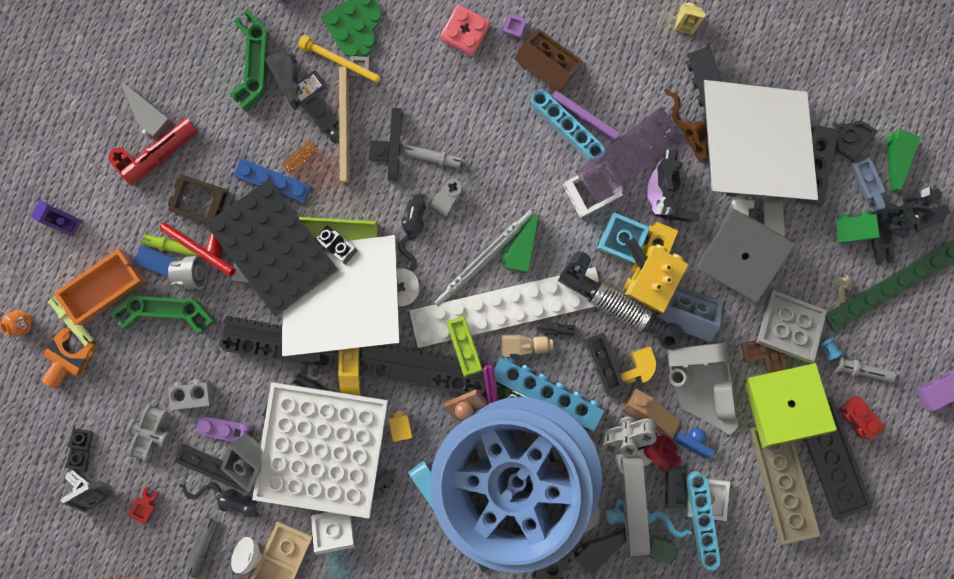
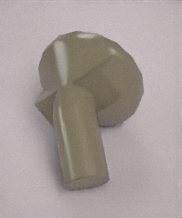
(844, 283)

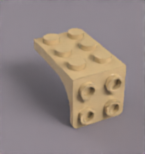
(283, 553)

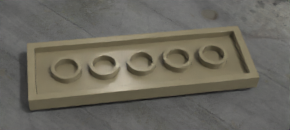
(785, 491)

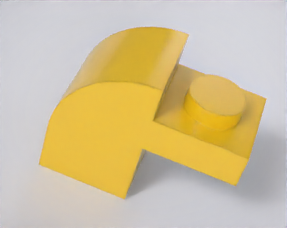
(644, 366)

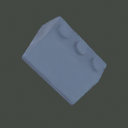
(694, 313)

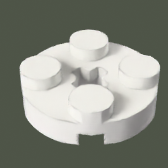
(411, 284)

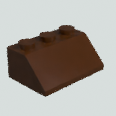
(548, 60)

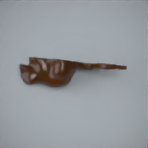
(694, 131)

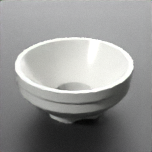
(245, 556)

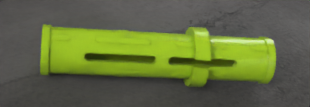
(164, 244)

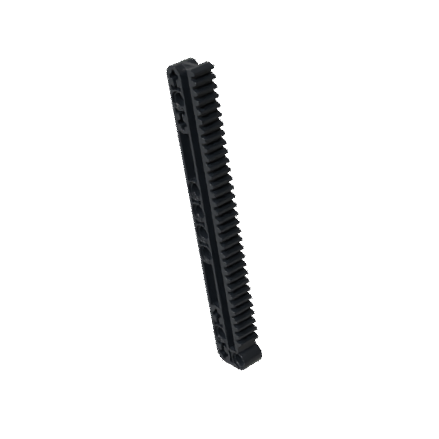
(400, 365)

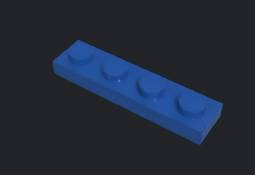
(285, 185)

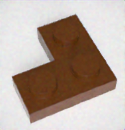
(773, 359)

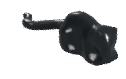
(412, 224)
(228, 499)

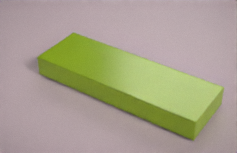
(464, 346)

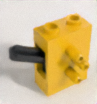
(656, 275)

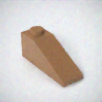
(643, 406)

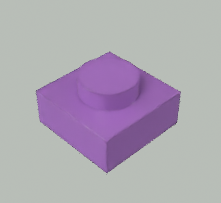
(514, 26)

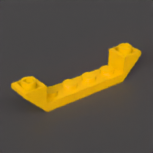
(349, 372)

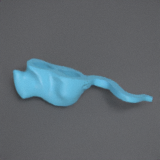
(616, 515)

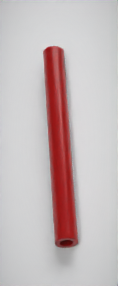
(197, 249)

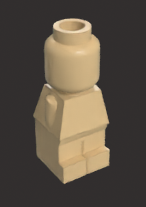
(524, 345)

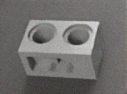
(191, 398)

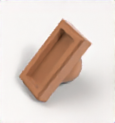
(465, 405)

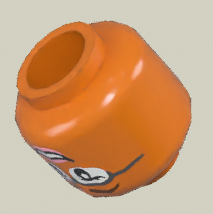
(16, 323)

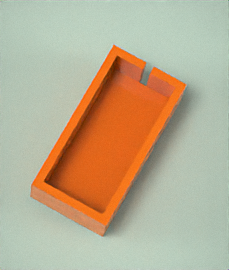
(100, 287)

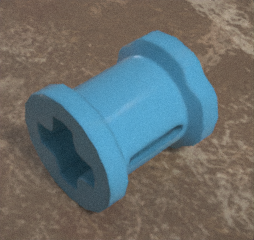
(830, 348)

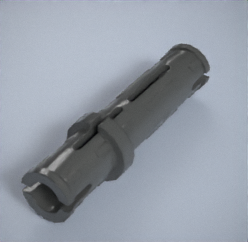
(199, 555)

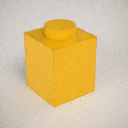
(400, 426)

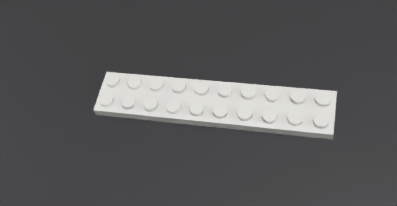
(499, 309)

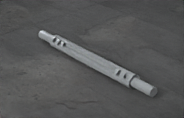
(484, 258)

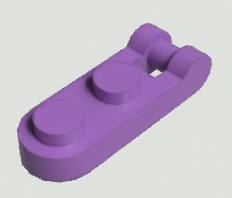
(221, 428)

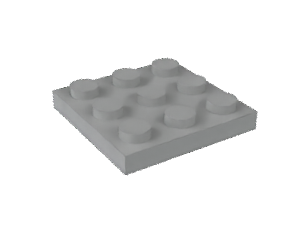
(791, 326)

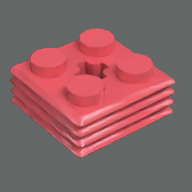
(470, 40)

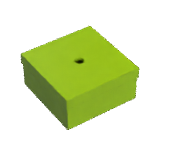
(789, 405)

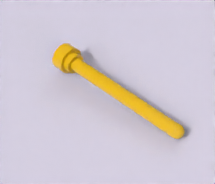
(307, 44)

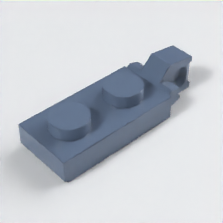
(869, 183)

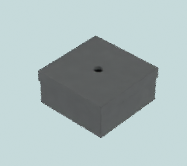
(744, 254)

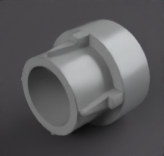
(189, 272)

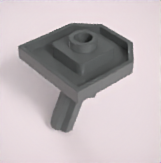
(85, 493)

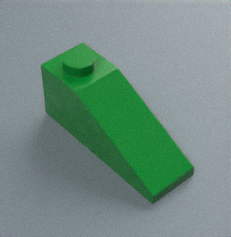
(900, 154)
(520, 251)

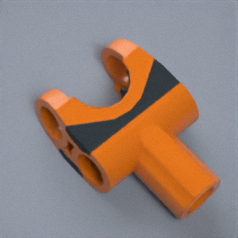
(64, 360)

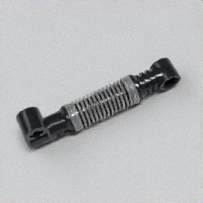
(616, 305)

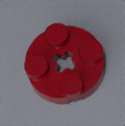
(663, 453)

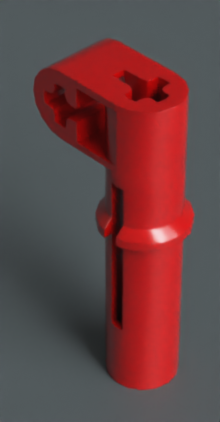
(153, 155)

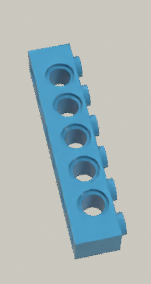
(589, 419)

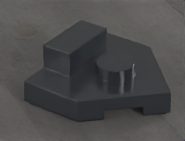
(854, 138)

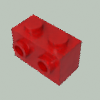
(862, 418)

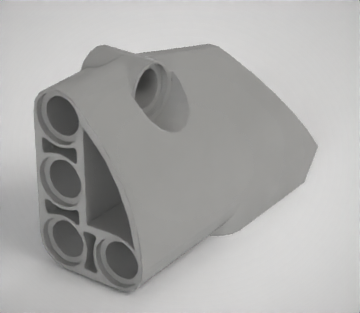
(706, 384)

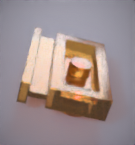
(299, 157)

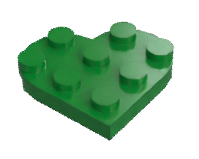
(353, 26)

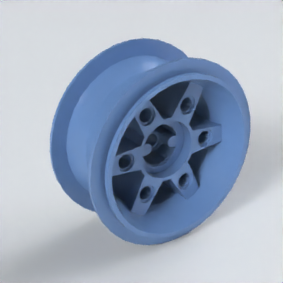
(477, 533)

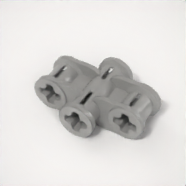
(147, 433)
(628, 436)

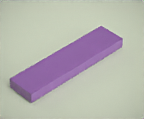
(586, 117)

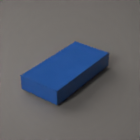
(153, 260)

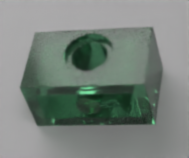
(662, 549)

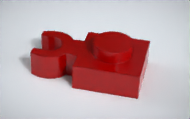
(143, 508)

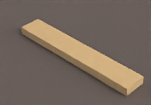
(344, 124)

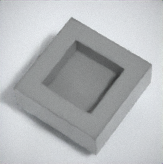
(361, 61)

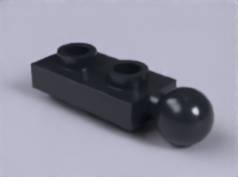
(322, 116)

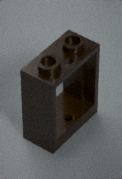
(216, 204)

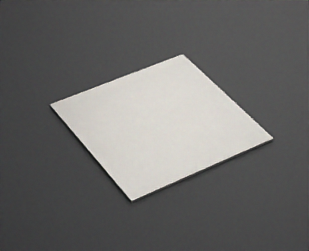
(759, 141)
(351, 306)

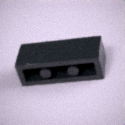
(604, 363)

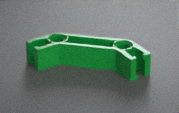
(255, 62)
(163, 308)

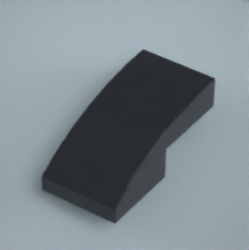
(336, 244)
(79, 451)

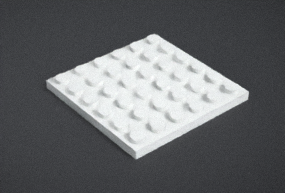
(320, 450)

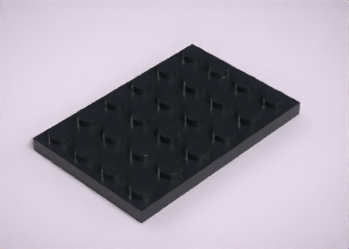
(272, 247)

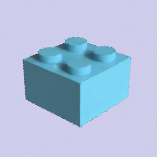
(617, 233)

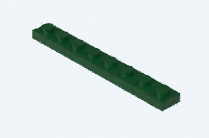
(891, 286)

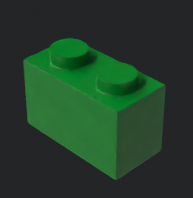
(857, 228)

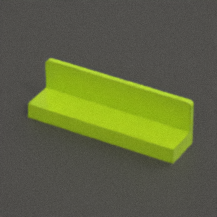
(347, 229)

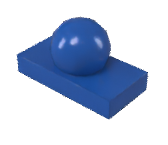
(694, 442)

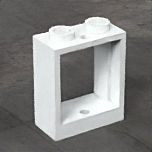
(578, 202)

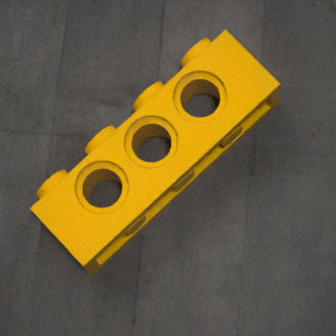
(658, 231)

